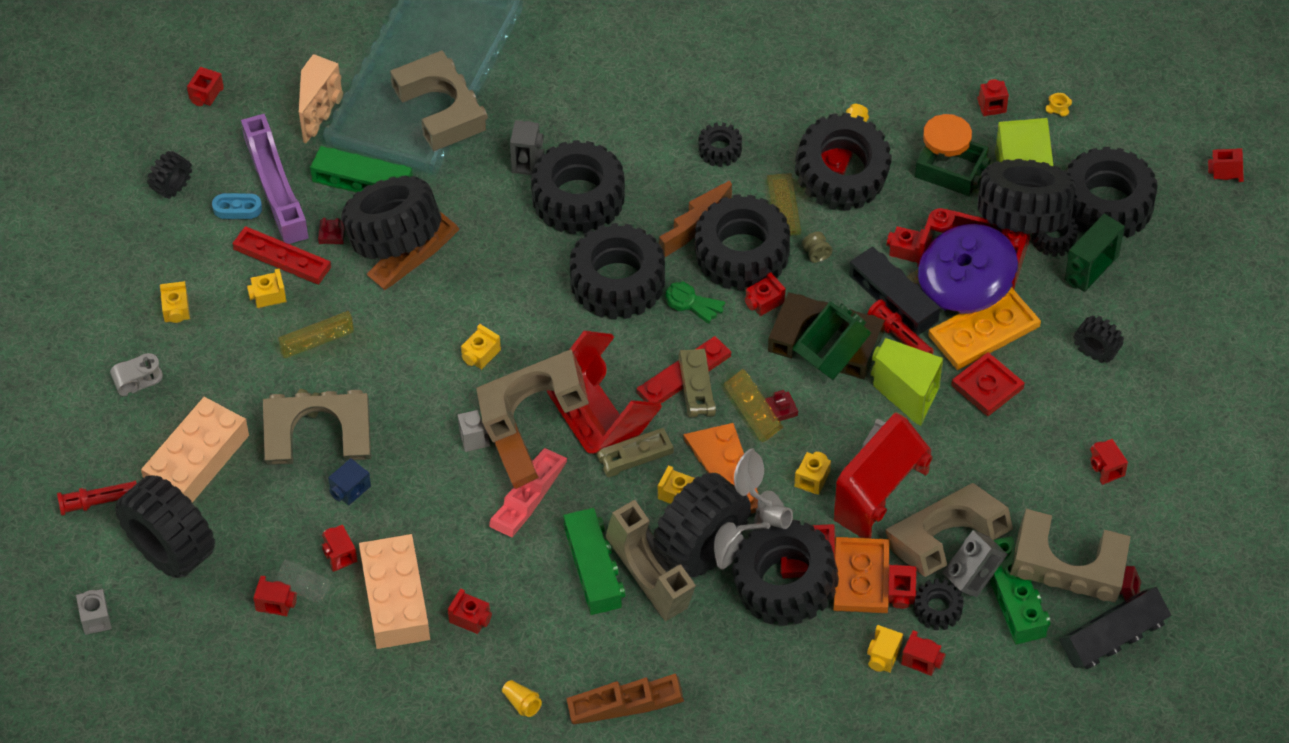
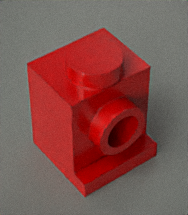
(204, 91)
(990, 92)
(1227, 164)
(904, 243)
(765, 295)
(1108, 461)
(338, 548)
(904, 578)
(274, 597)
(469, 612)
(922, 654)

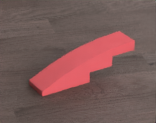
(522, 501)

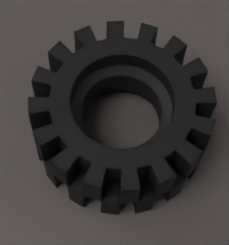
(720, 155)
(169, 174)
(1057, 245)
(1098, 339)
(934, 617)

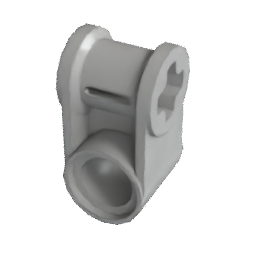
(135, 375)

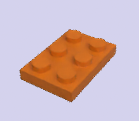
(862, 575)

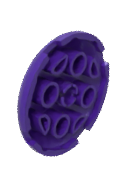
(973, 286)

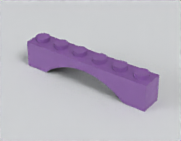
(273, 179)

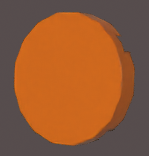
(947, 135)

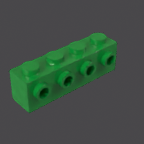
(1018, 600)

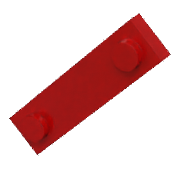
(281, 255)
(670, 380)

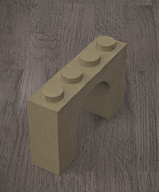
(439, 74)
(502, 396)
(283, 413)
(968, 507)
(1037, 563)
(667, 591)

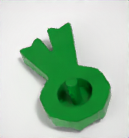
(683, 297)

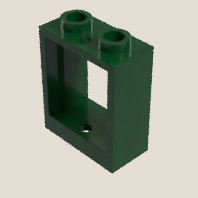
(975, 153)
(1094, 253)
(820, 333)

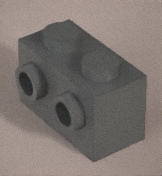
(525, 146)
(975, 563)

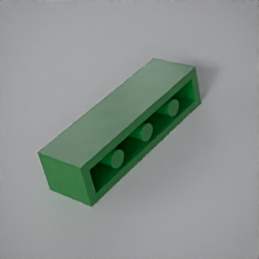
(351, 170)
(593, 562)

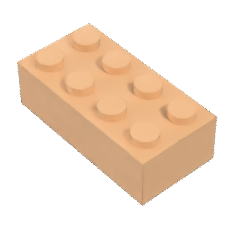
(198, 448)
(394, 591)

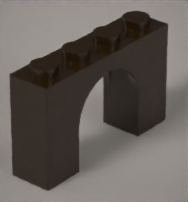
(797, 316)

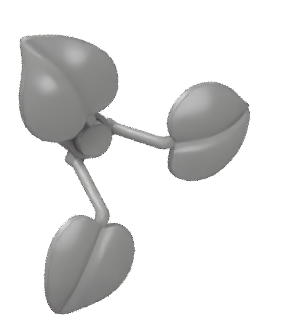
(769, 513)

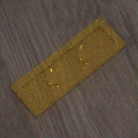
(783, 196)
(316, 334)
(753, 405)

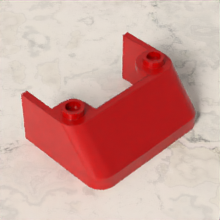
(945, 219)
(599, 422)
(877, 472)

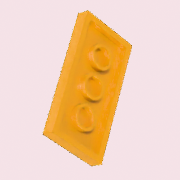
(974, 334)

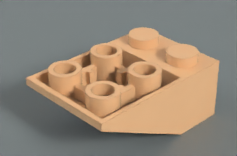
(318, 94)

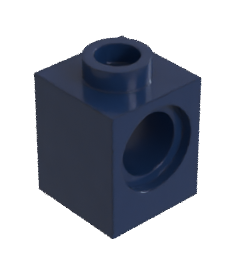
(349, 482)

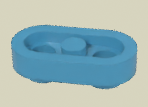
(237, 206)

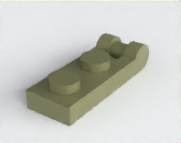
(696, 382)
(635, 451)

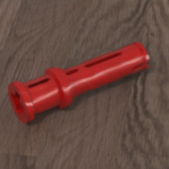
(894, 320)
(84, 499)

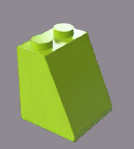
(1024, 141)
(907, 377)

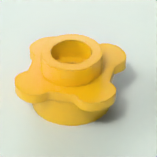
(1059, 104)

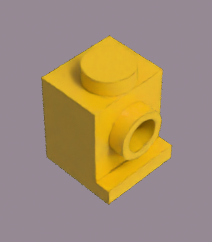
(267, 289)
(174, 302)
(481, 347)
(813, 472)
(671, 484)
(884, 649)

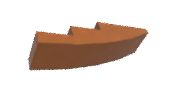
(685, 224)
(393, 269)
(516, 459)
(625, 700)

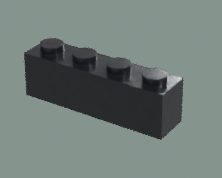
(890, 284)
(1115, 627)

